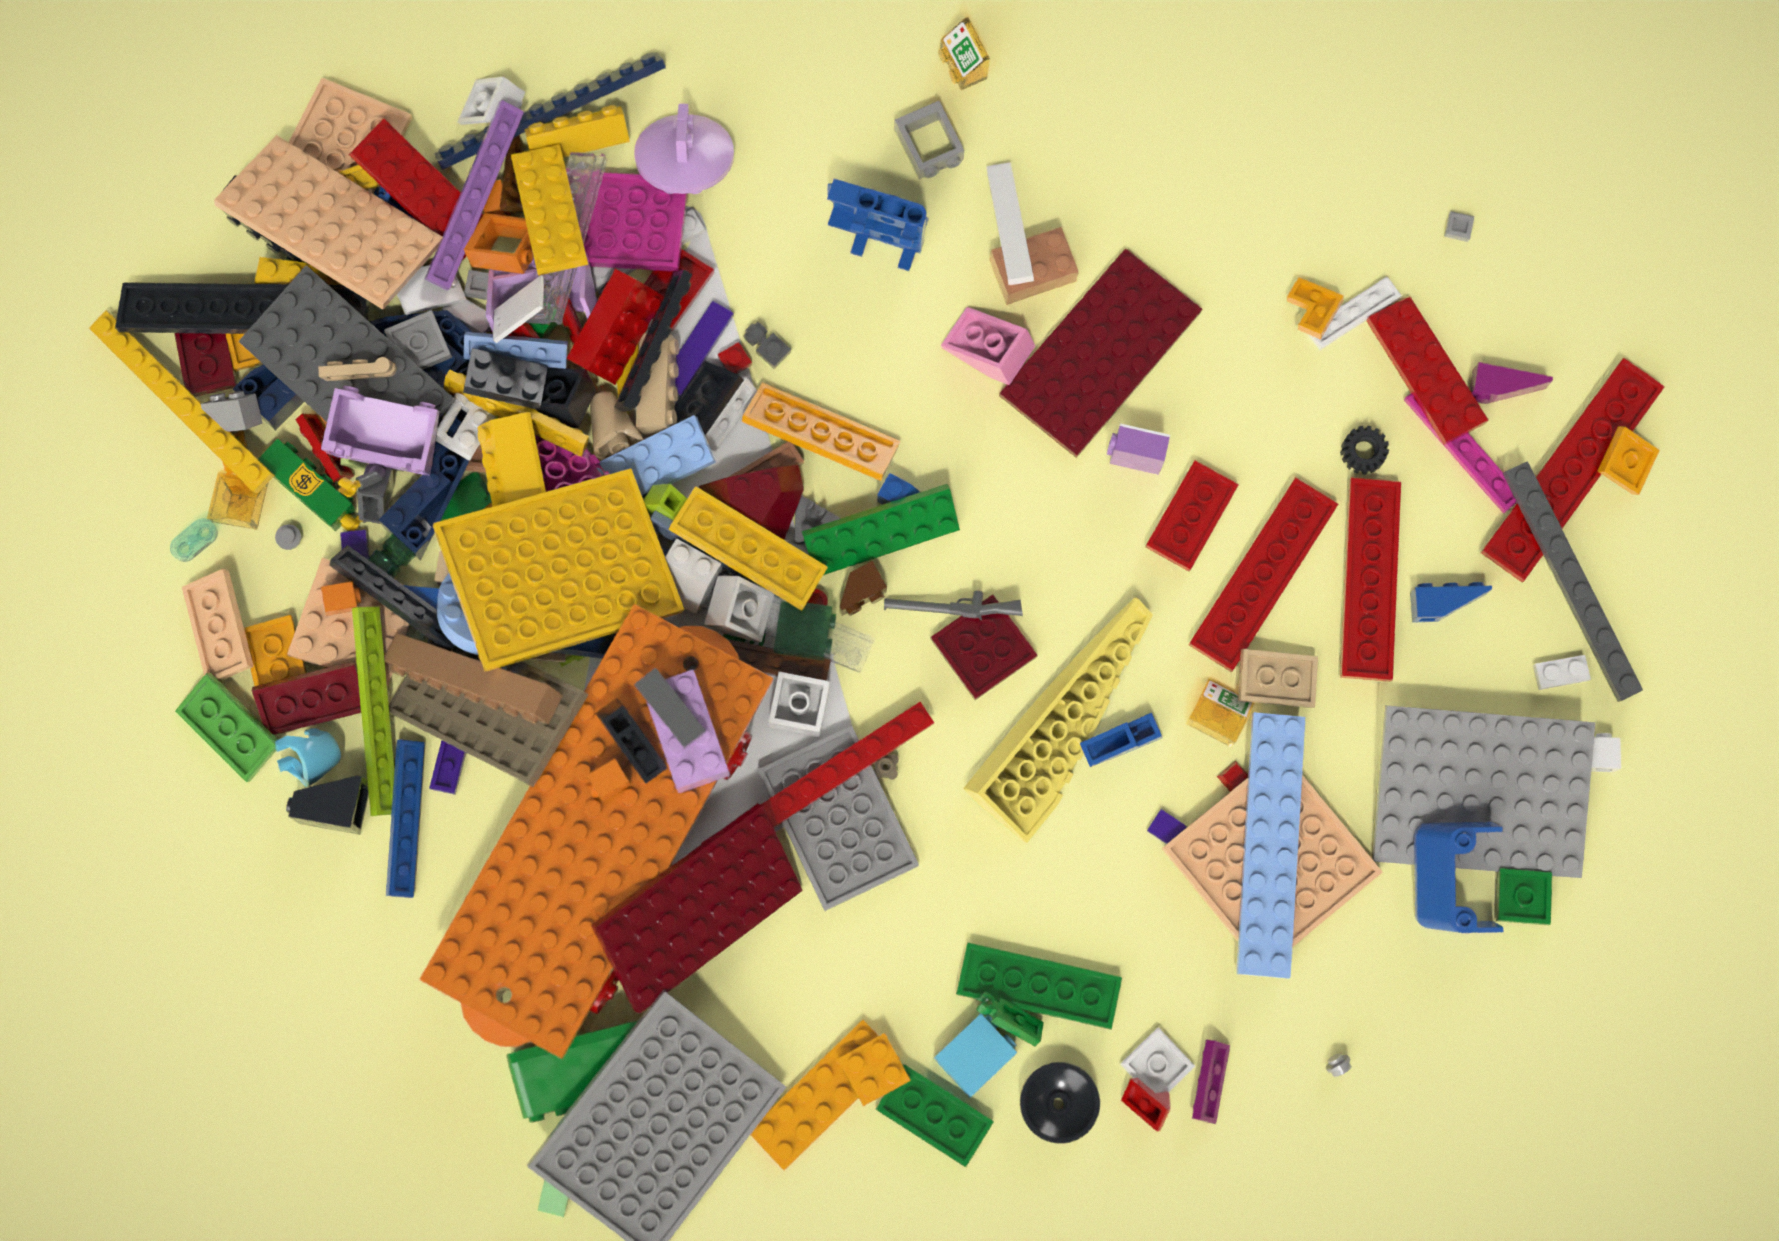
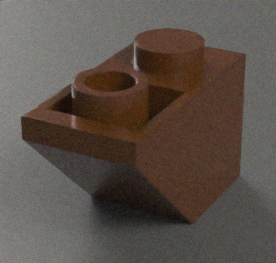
(862, 587)

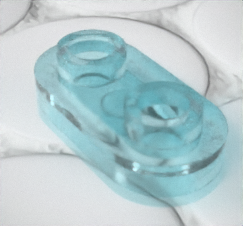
(192, 537)

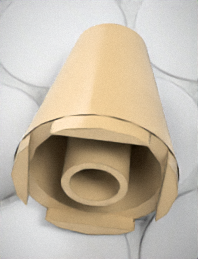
(610, 427)

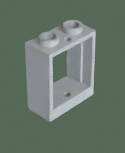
(919, 119)

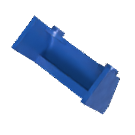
(1435, 876)

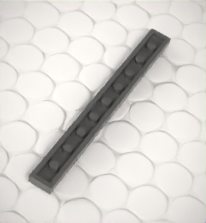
(1572, 581)

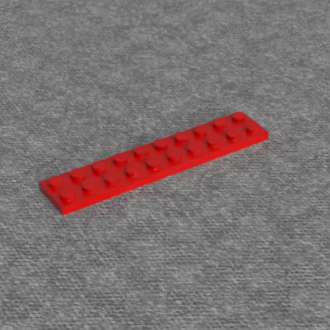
(1575, 464)

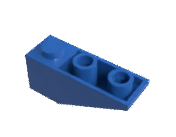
(1437, 603)

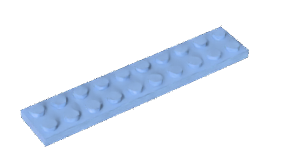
(1271, 845)

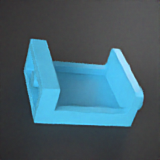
(976, 1054)

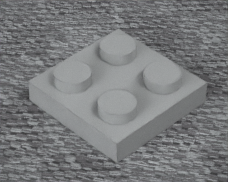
(420, 340)

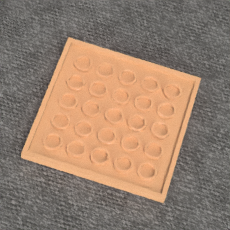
(1329, 860)

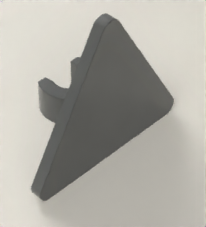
(810, 515)

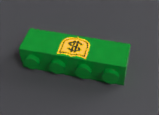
(307, 485)

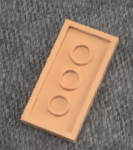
(217, 625)

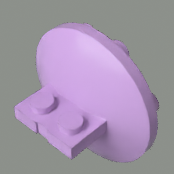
(684, 153)

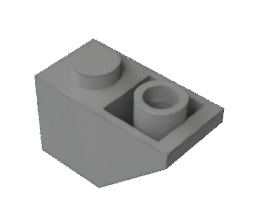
(235, 411)

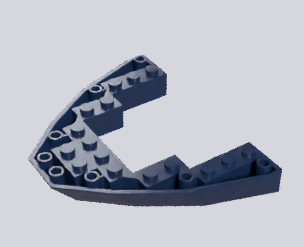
(429, 494)

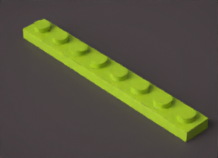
(374, 708)

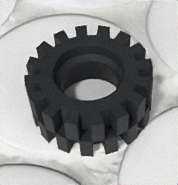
(1366, 435)

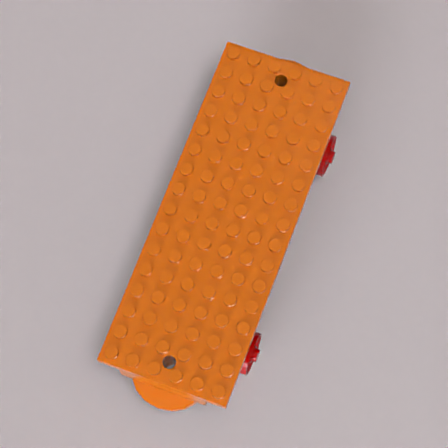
(580, 857)

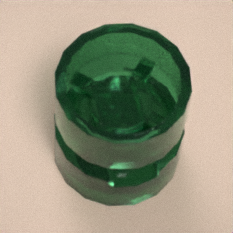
(392, 556)

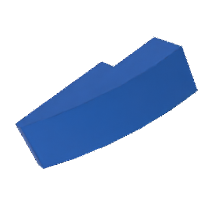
(1121, 740)

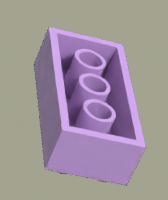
(701, 760)

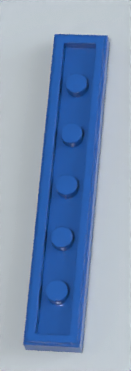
(405, 819)

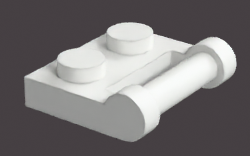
(466, 438)

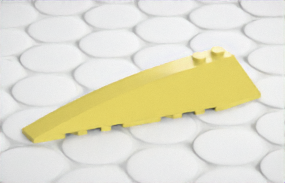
(1037, 756)

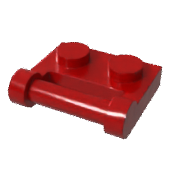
(570, 319)

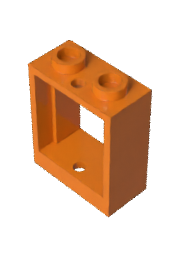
(484, 237)

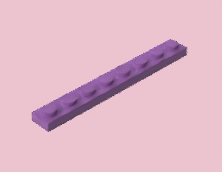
(474, 195)

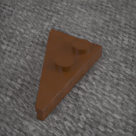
(510, 194)

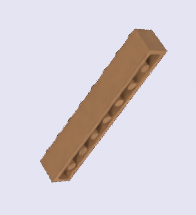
(466, 676)

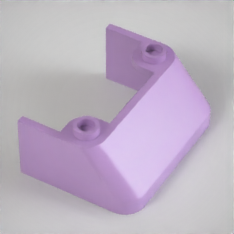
(504, 285)

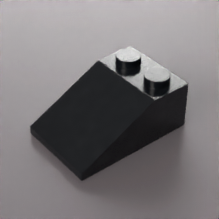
(567, 395)

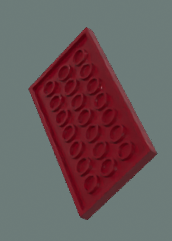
(1100, 353)
(697, 908)

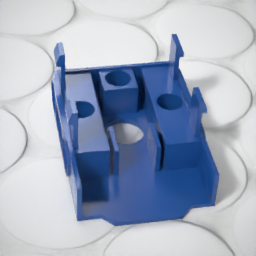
(878, 218)

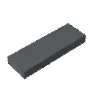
(670, 708)

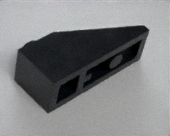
(631, 740)

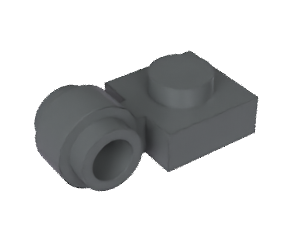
(771, 349)

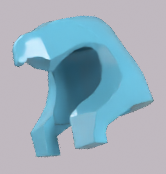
(317, 755)

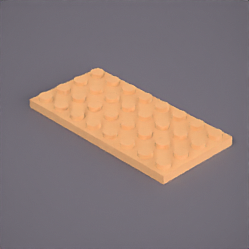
(329, 221)

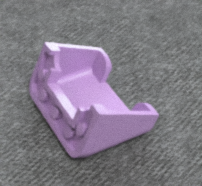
(381, 432)

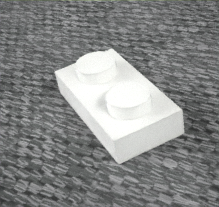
(1561, 672)

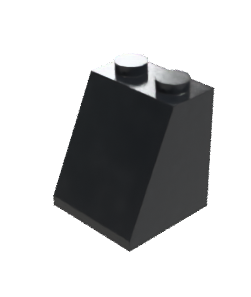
(331, 805)

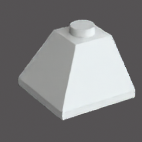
(485, 99)

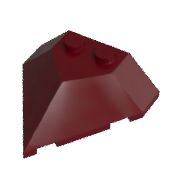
(762, 496)

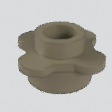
(890, 772)

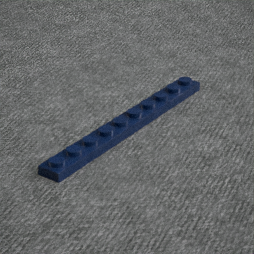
(559, 105)

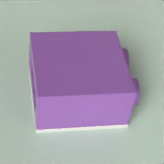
(1138, 449)

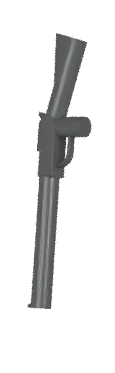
(972, 610)

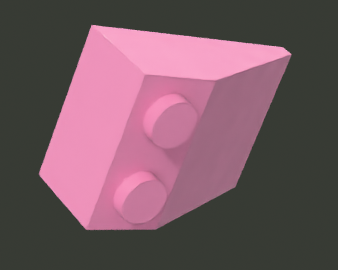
(989, 344)

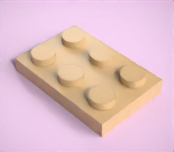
(1277, 678)

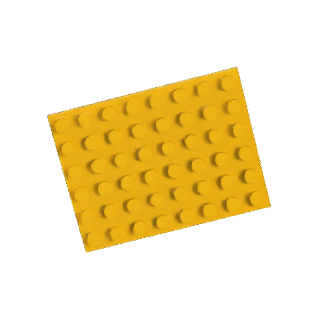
(556, 568)

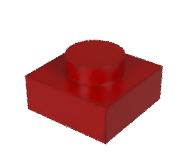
(735, 359)

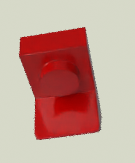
(1147, 1104)

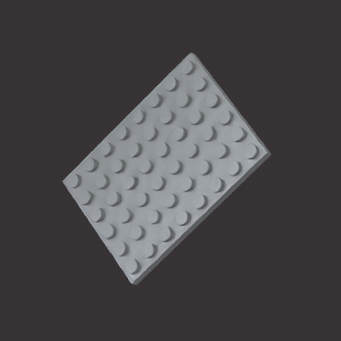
(1486, 768)
(656, 1124)

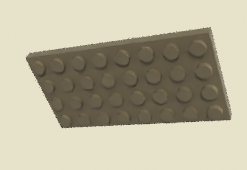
(486, 733)

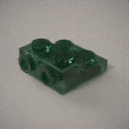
(804, 631)

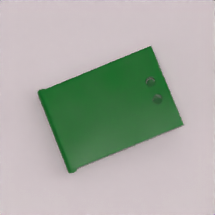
(468, 497)

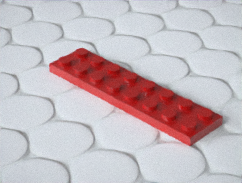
(1263, 574)
(1370, 580)

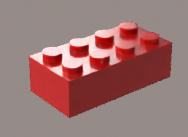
(615, 326)

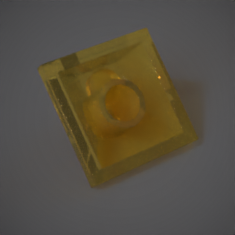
(235, 502)

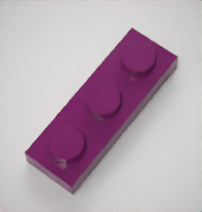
(1210, 1081)

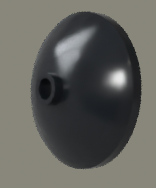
(1079, 1100)

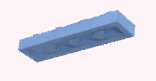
(530, 349)

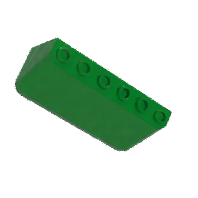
(554, 1084)

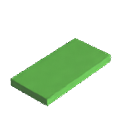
(228, 727)

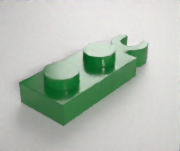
(1011, 1018)

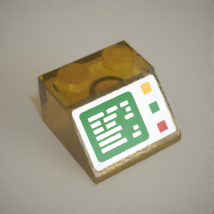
(964, 55)
(1219, 713)

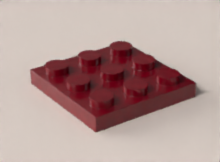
(983, 650)

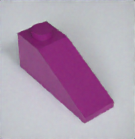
(1499, 383)

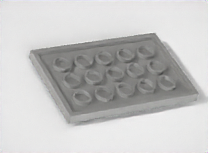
(847, 836)

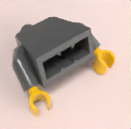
(373, 495)

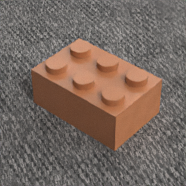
(1050, 263)

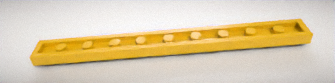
(182, 403)

